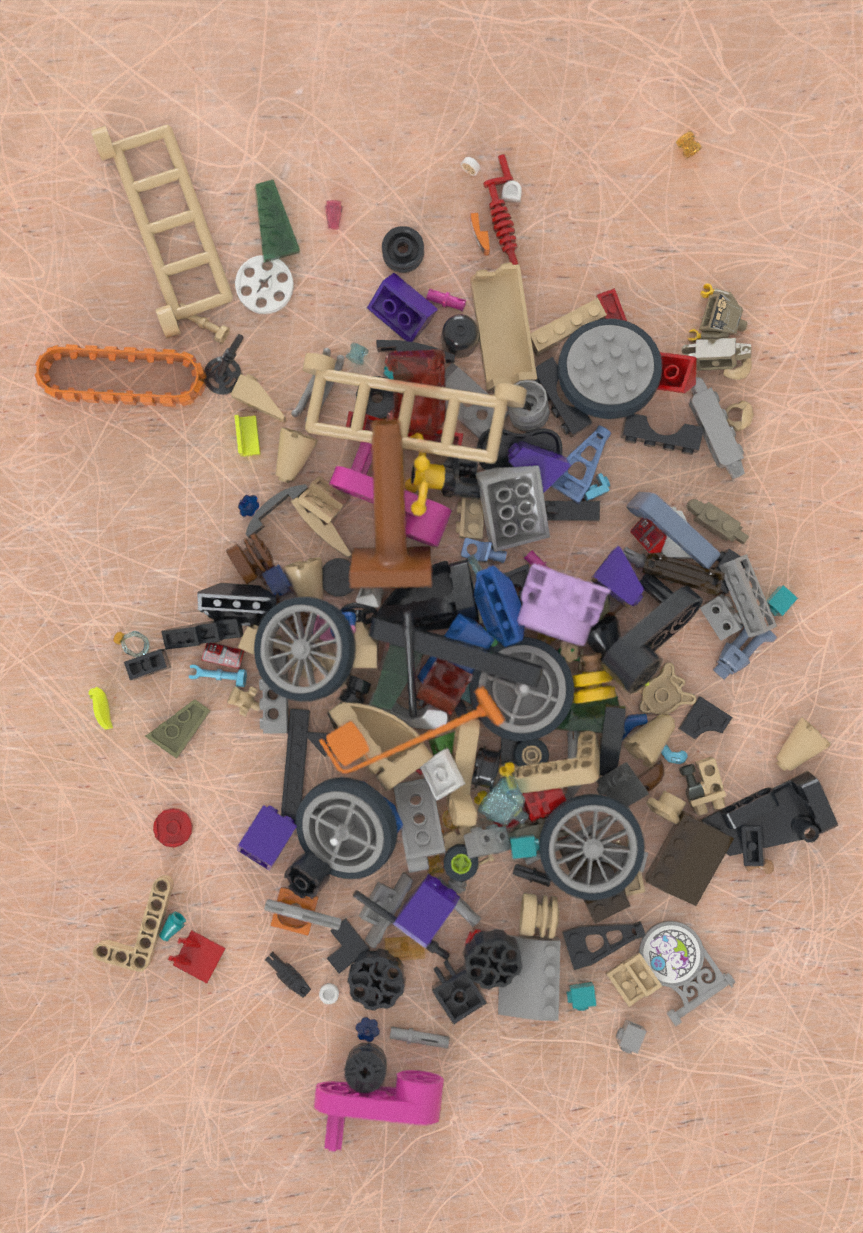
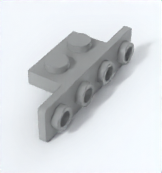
(388, 899)

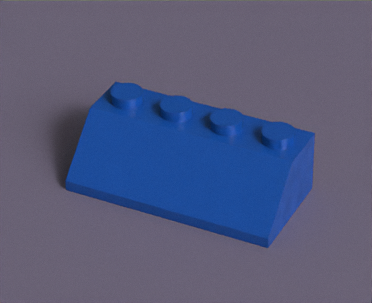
(465, 630)

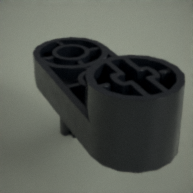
(633, 657)

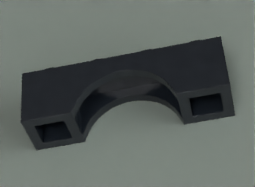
(572, 419)
(638, 429)

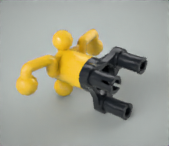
(438, 477)

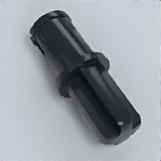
(531, 875)

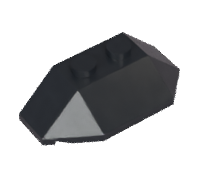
(236, 600)

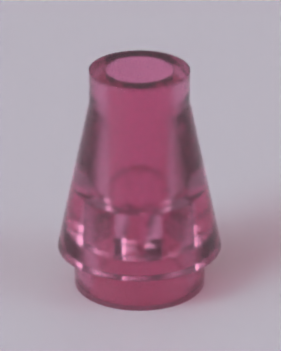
(333, 213)

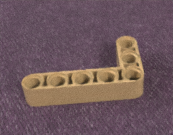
(464, 752)
(563, 772)
(145, 931)

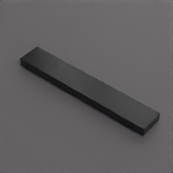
(295, 762)

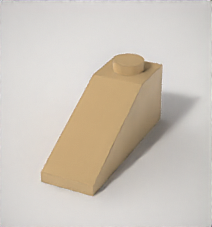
(252, 394)

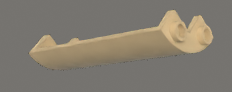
(503, 326)

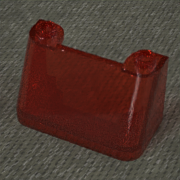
(424, 368)

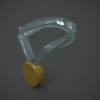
(120, 638)

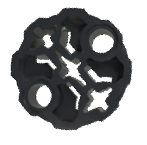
(492, 959)
(388, 988)

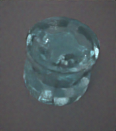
(357, 353)

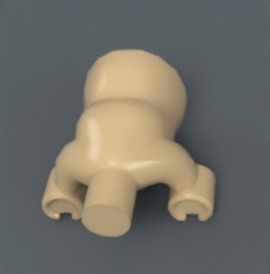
(243, 699)

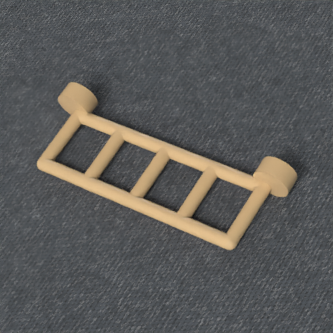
(172, 312)
(323, 368)

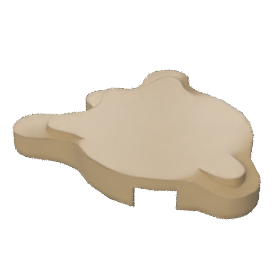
(665, 693)

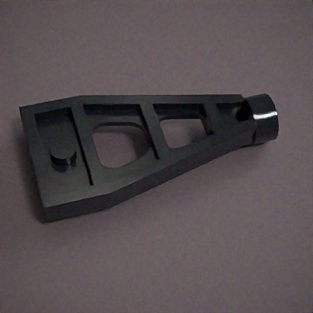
(578, 949)

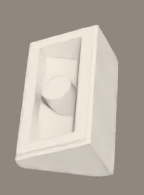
(370, 596)

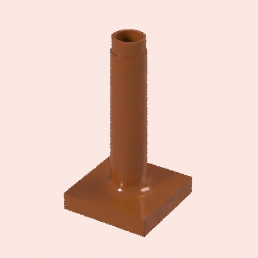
(390, 560)

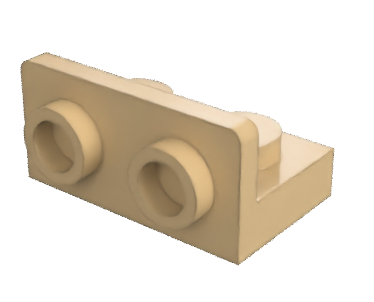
(471, 519)

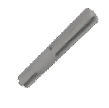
(302, 914)

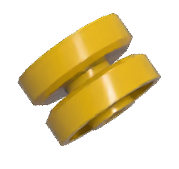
(592, 686)

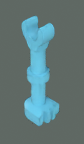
(219, 674)

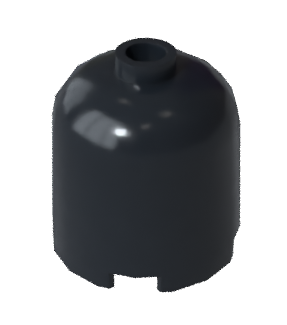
(460, 335)

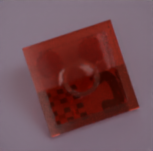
(444, 686)

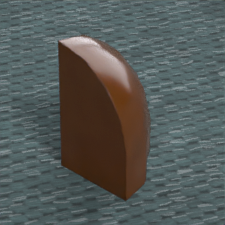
(652, 776)

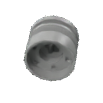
(536, 402)

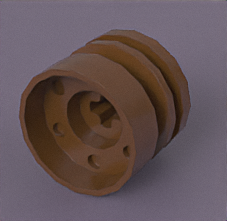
(250, 558)

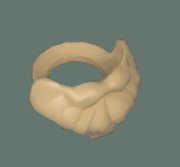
(740, 372)
(747, 415)

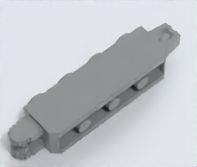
(716, 429)

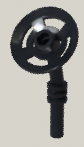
(224, 371)

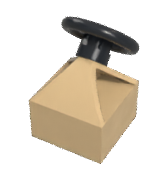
(366, 647)

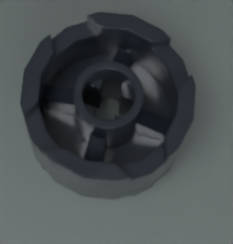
(307, 875)

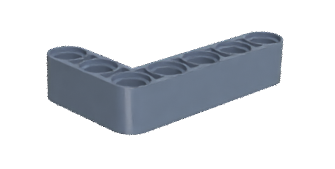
(652, 507)

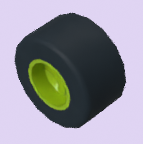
(458, 865)

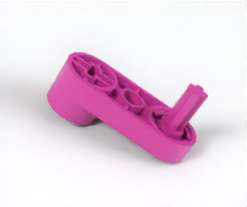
(355, 482)
(412, 1101)

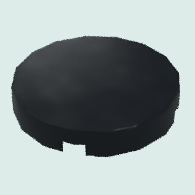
(337, 577)

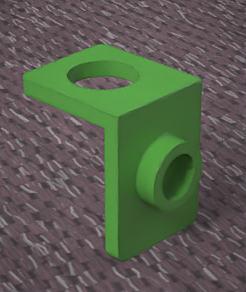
(442, 743)

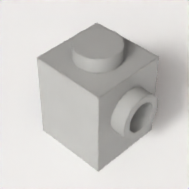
(630, 1037)

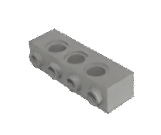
(281, 723)

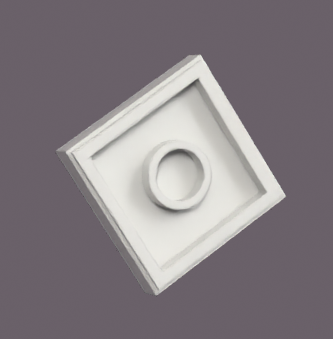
(442, 774)

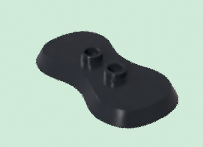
(541, 438)

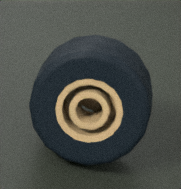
(530, 753)

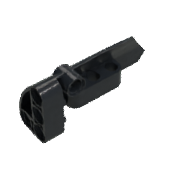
(782, 811)

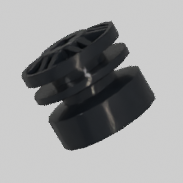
(368, 1056)

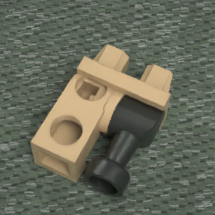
(706, 790)

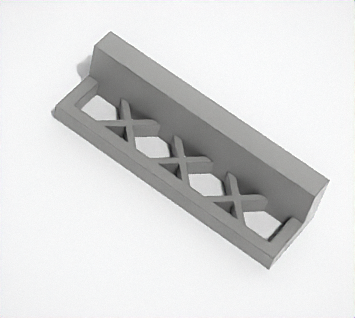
(746, 597)

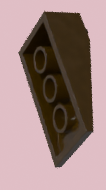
(601, 908)

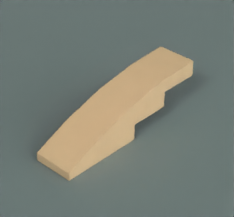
(326, 532)

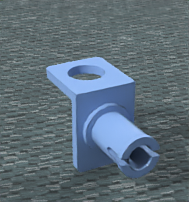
(483, 552)

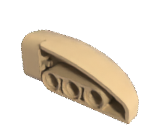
(382, 734)

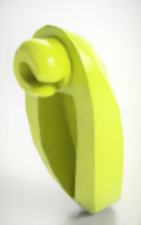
(101, 707)

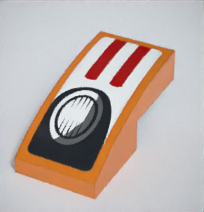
(480, 236)

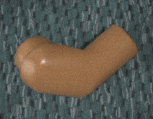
(768, 867)

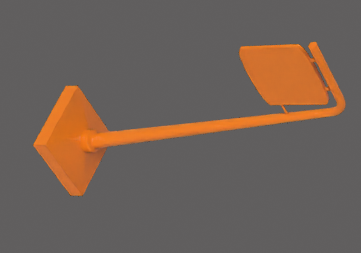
(350, 744)

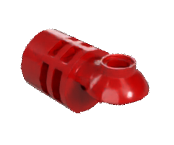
(538, 804)

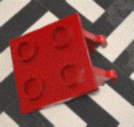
(198, 956)

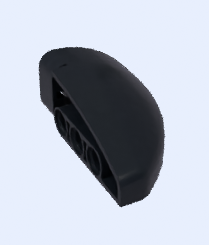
(438, 604)

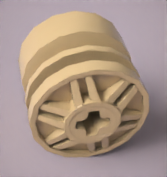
(538, 915)

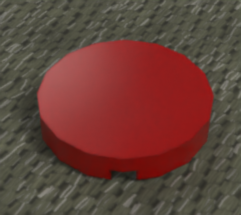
(172, 827)

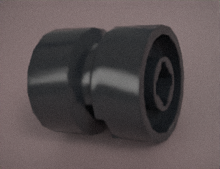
(355, 690)

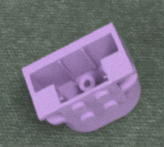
(560, 605)

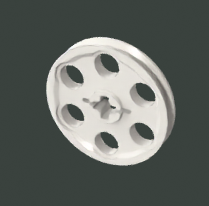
(266, 293)

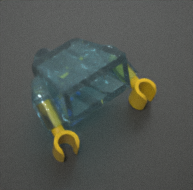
(503, 800)

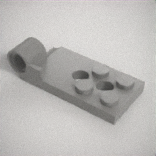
(467, 416)
(423, 838)

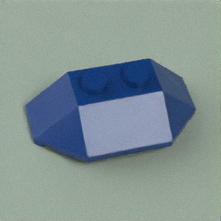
(498, 606)

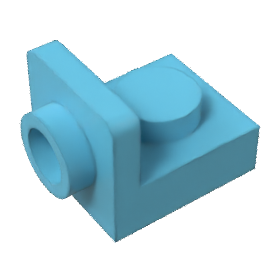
(595, 491)

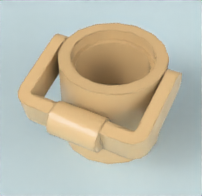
(667, 806)

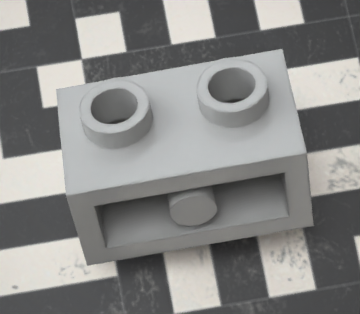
(723, 616)
(487, 841)

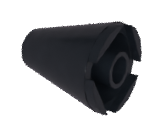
(604, 635)

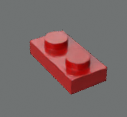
(611, 305)

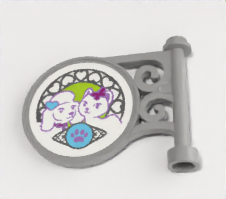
(676, 959)

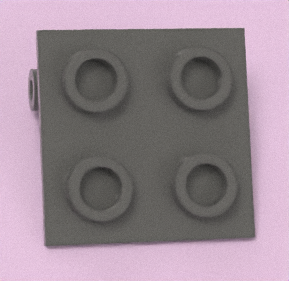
(622, 785)

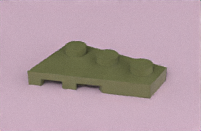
(179, 729)

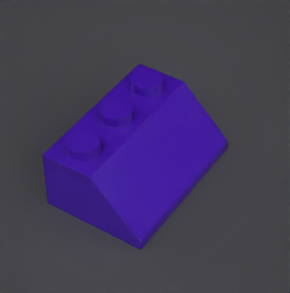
(401, 308)

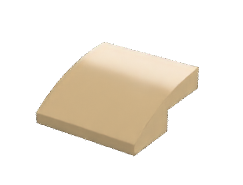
(323, 499)
(634, 979)

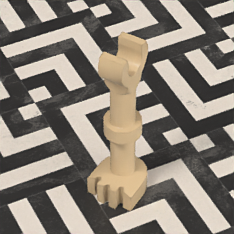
(221, 332)

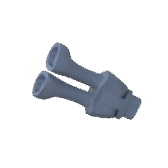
(734, 659)

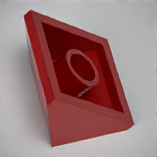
(677, 372)

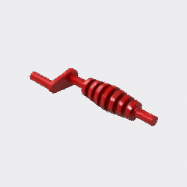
(501, 218)

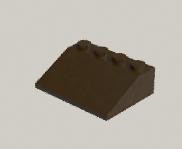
(688, 858)

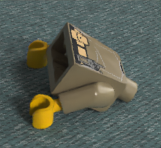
(720, 317)

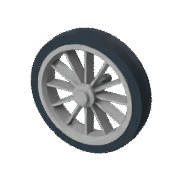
(304, 649)
(591, 847)

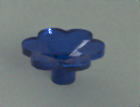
(248, 505)
(371, 1026)

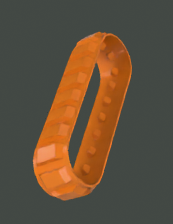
(110, 397)

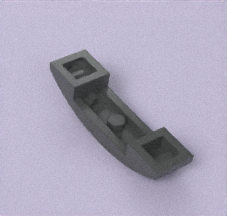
(255, 524)

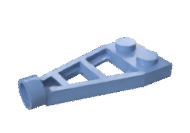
(571, 486)

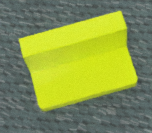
(247, 435)

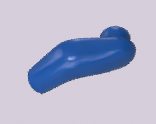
(632, 721)

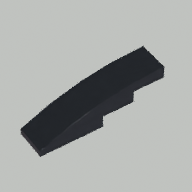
(397, 345)
(202, 633)
(611, 738)

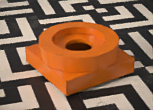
(288, 897)

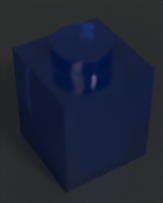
(277, 580)

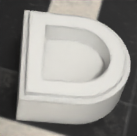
(511, 192)

